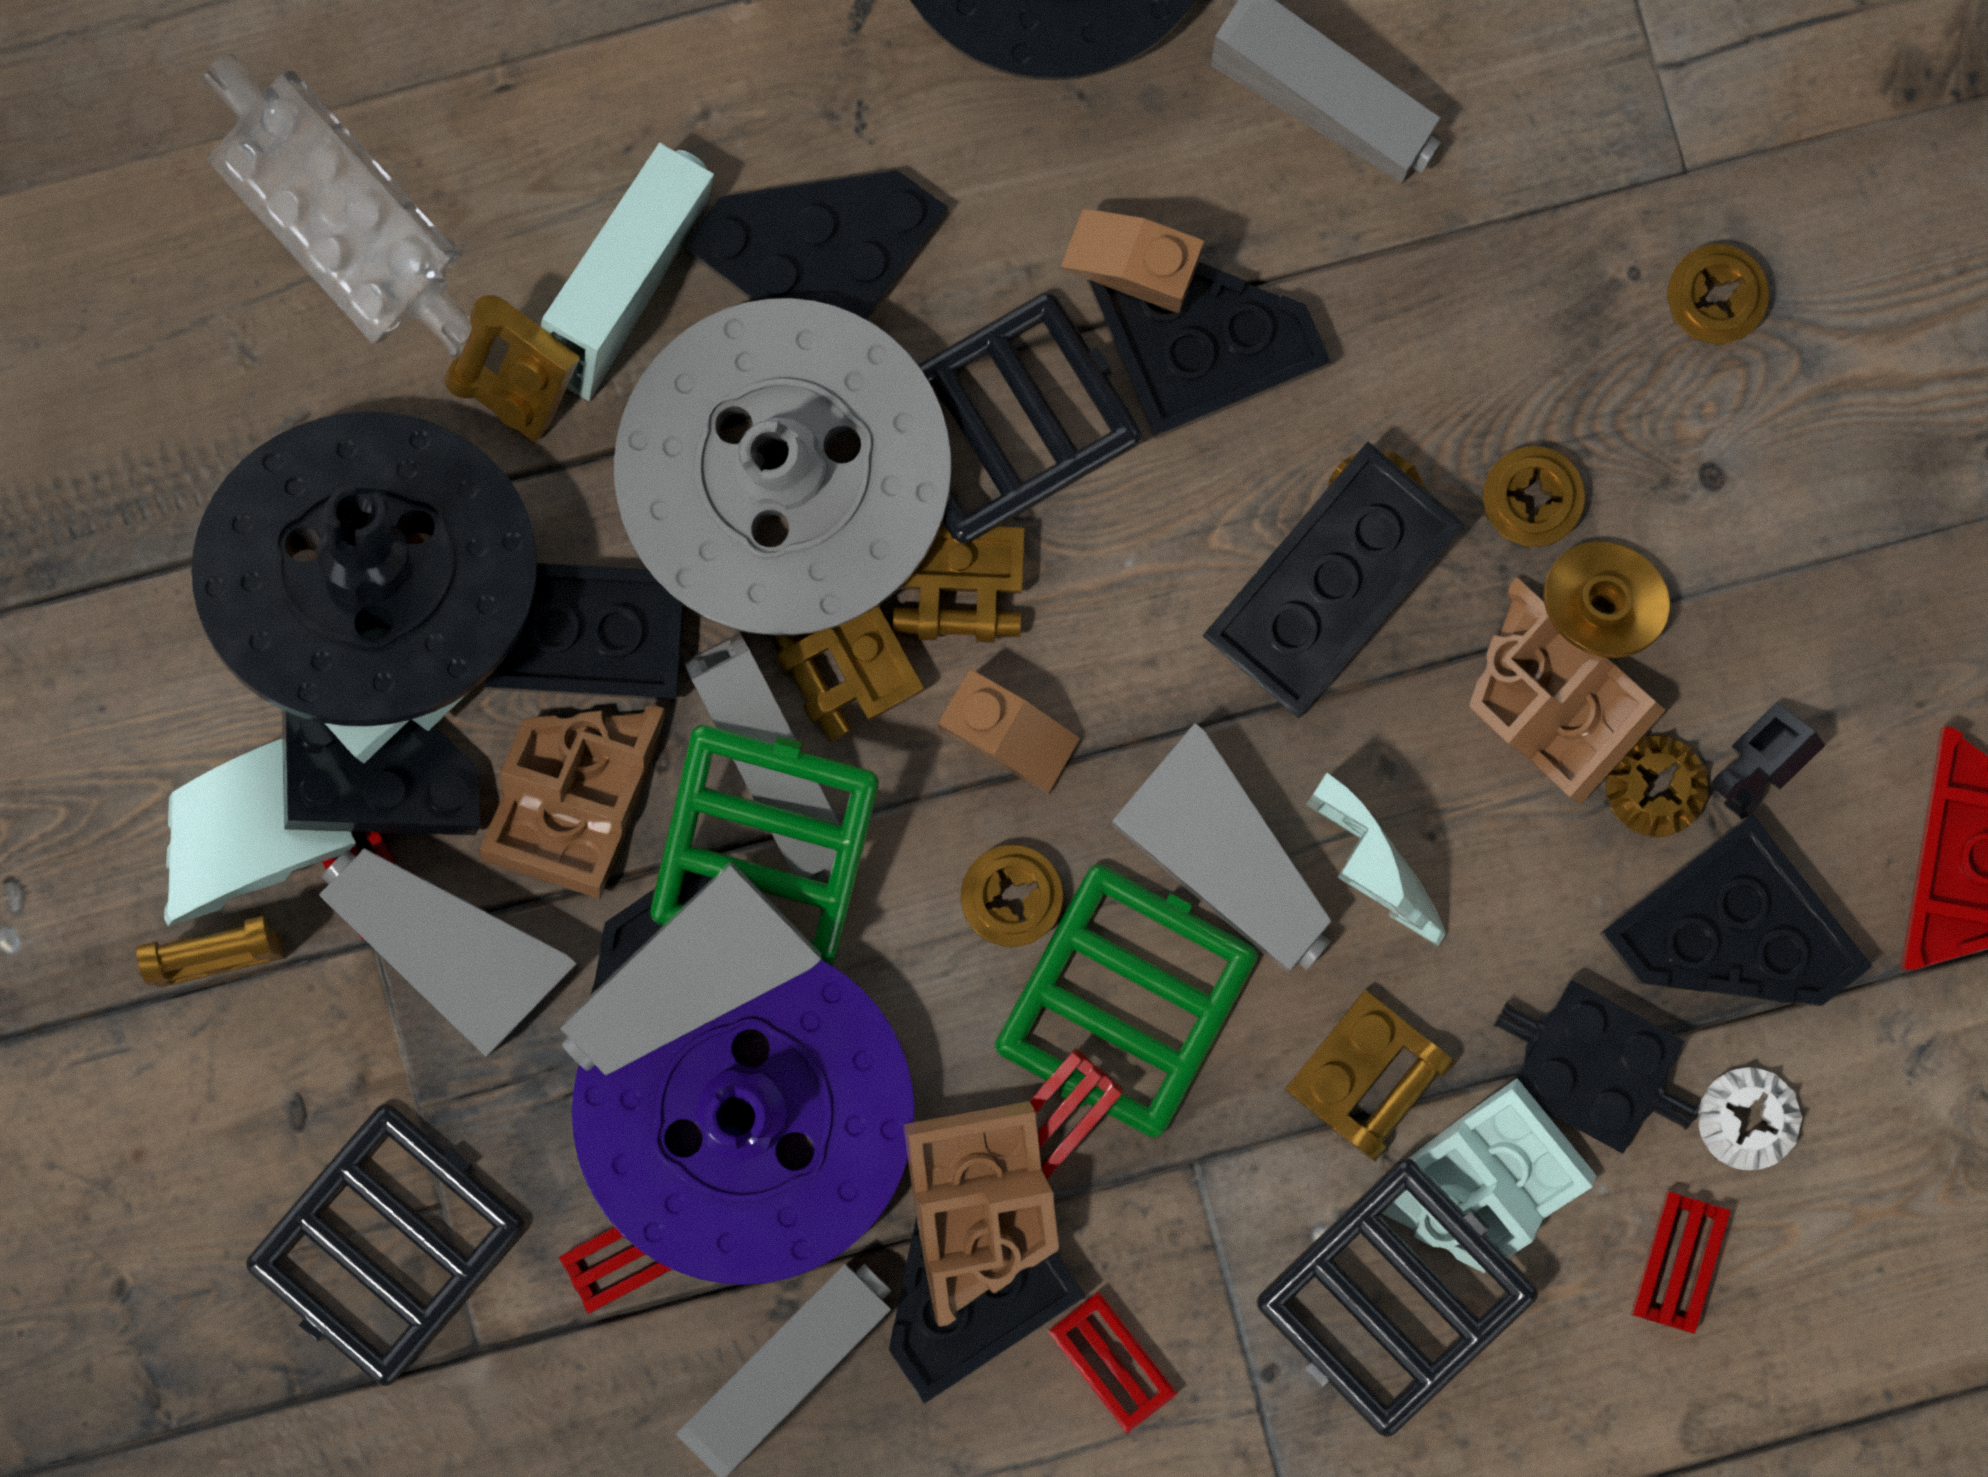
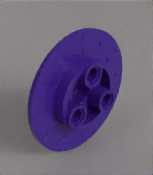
(734, 1204)

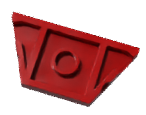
(1952, 869)

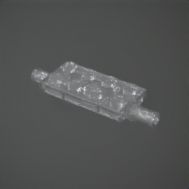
(334, 207)

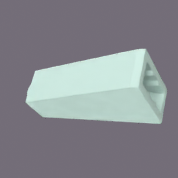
(627, 263)

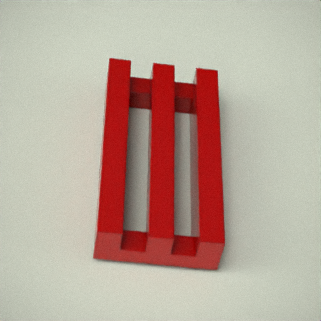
(1093, 1077)
(1696, 1209)
(582, 1281)
(1079, 1319)

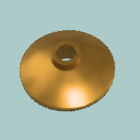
(1617, 580)

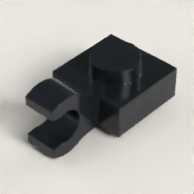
(1767, 752)

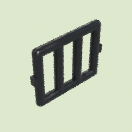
(1070, 462)
(348, 1170)
(1365, 1219)

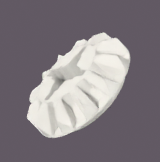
(1720, 1126)

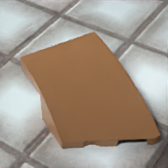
(1557, 702)
(571, 796)
(979, 1202)

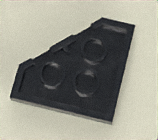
(819, 240)
(1215, 352)
(407, 786)
(1738, 927)
(983, 1329)

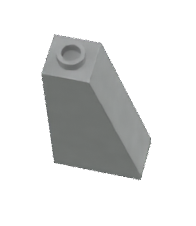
(1325, 87)
(745, 705)
(1219, 848)
(452, 952)
(696, 967)
(786, 1368)

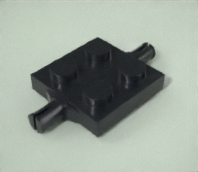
(1597, 1065)

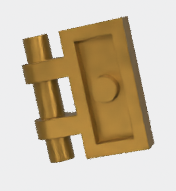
(983, 566)
(869, 660)

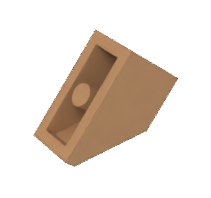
(1134, 257)
(1008, 731)

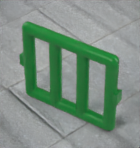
(786, 758)
(1209, 1009)

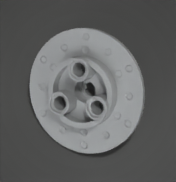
(802, 380)

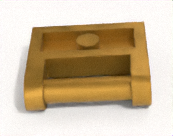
(531, 375)
(209, 955)
(1353, 1060)

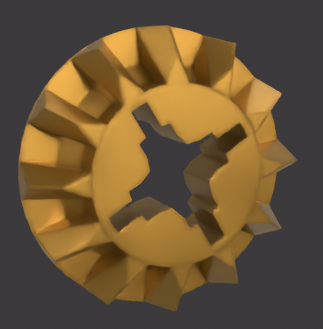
(1723, 266)
(1556, 478)
(1660, 816)
(1022, 867)

